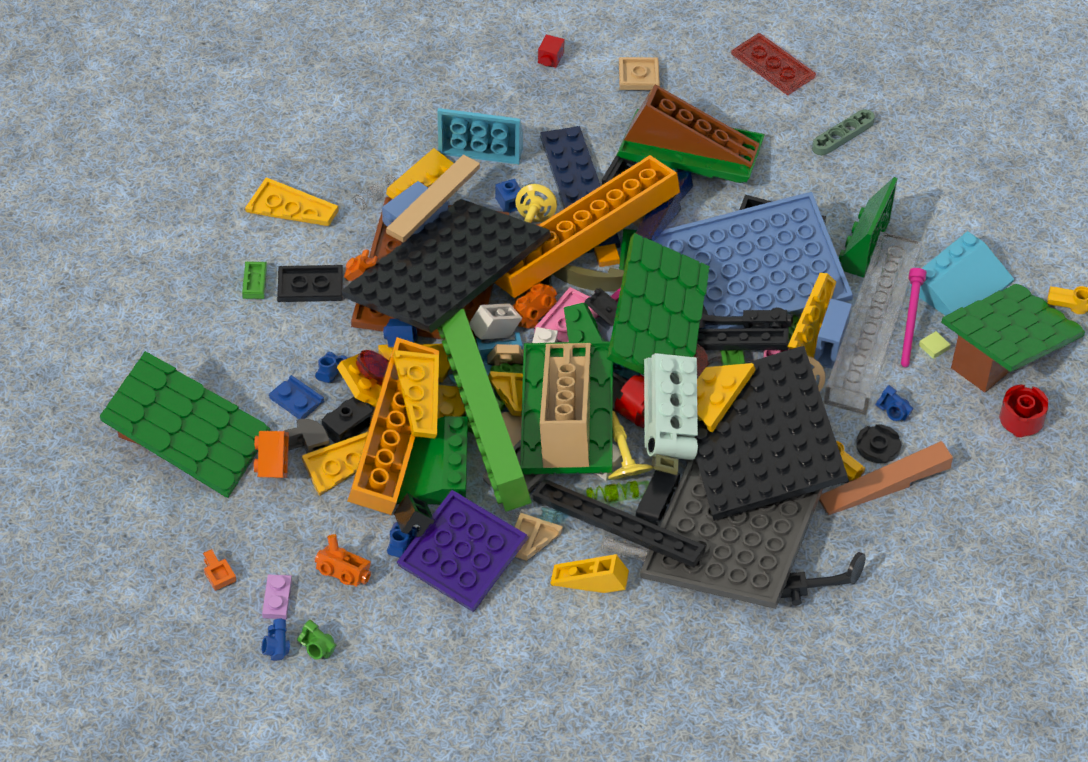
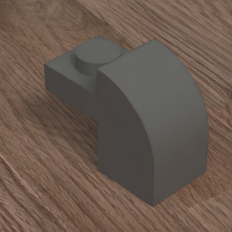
(308, 435)

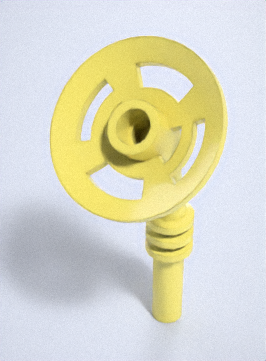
(536, 203)
(628, 467)

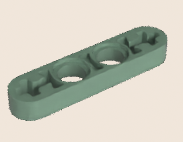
(845, 134)

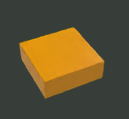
(607, 255)

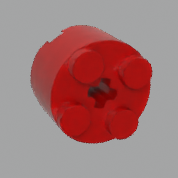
(632, 401)
(1023, 410)

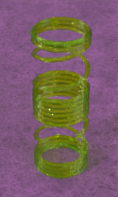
(612, 491)

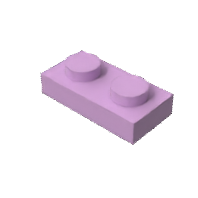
(277, 596)

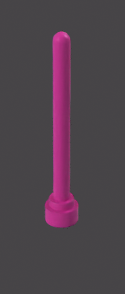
(916, 277)

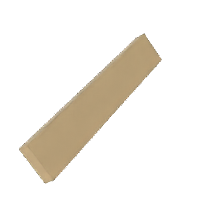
(433, 198)

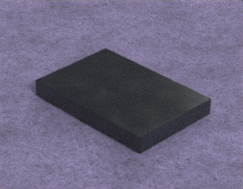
(310, 283)

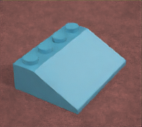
(480, 136)
(963, 275)

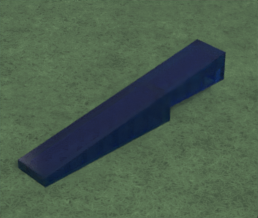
(661, 216)

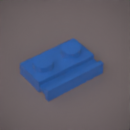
(296, 397)

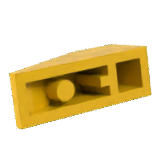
(593, 574)

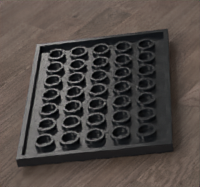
(446, 265)
(770, 440)

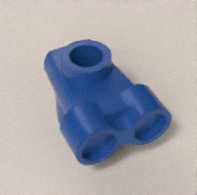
(328, 367)
(896, 407)
(400, 541)
(276, 643)

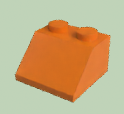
(272, 454)

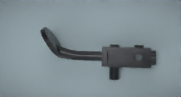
(751, 319)
(798, 584)

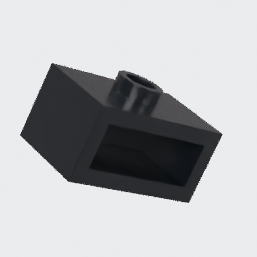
(347, 420)

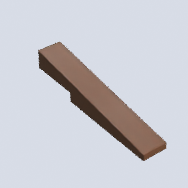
(888, 479)

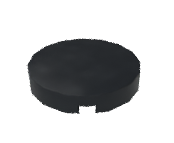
(873, 448)

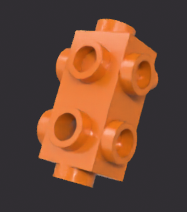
(535, 304)
(342, 564)

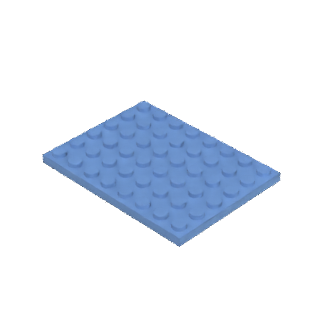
(761, 257)

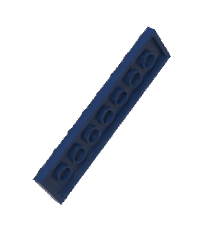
(572, 168)

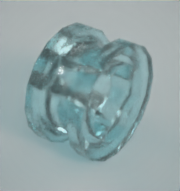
(549, 515)

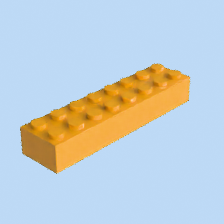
(386, 443)

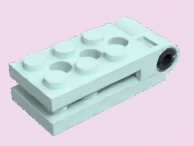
(670, 406)

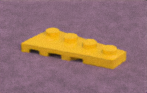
(426, 171)
(813, 315)

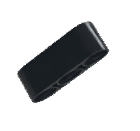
(657, 496)

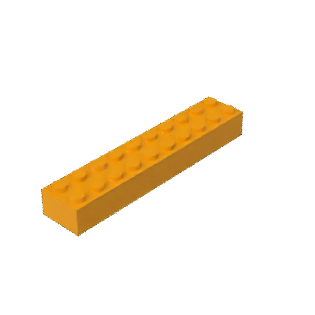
(593, 221)

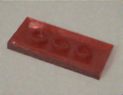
(773, 63)

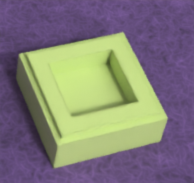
(934, 344)

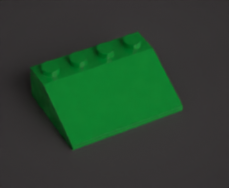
(872, 221)
(438, 463)

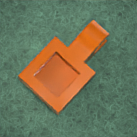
(356, 266)
(218, 572)

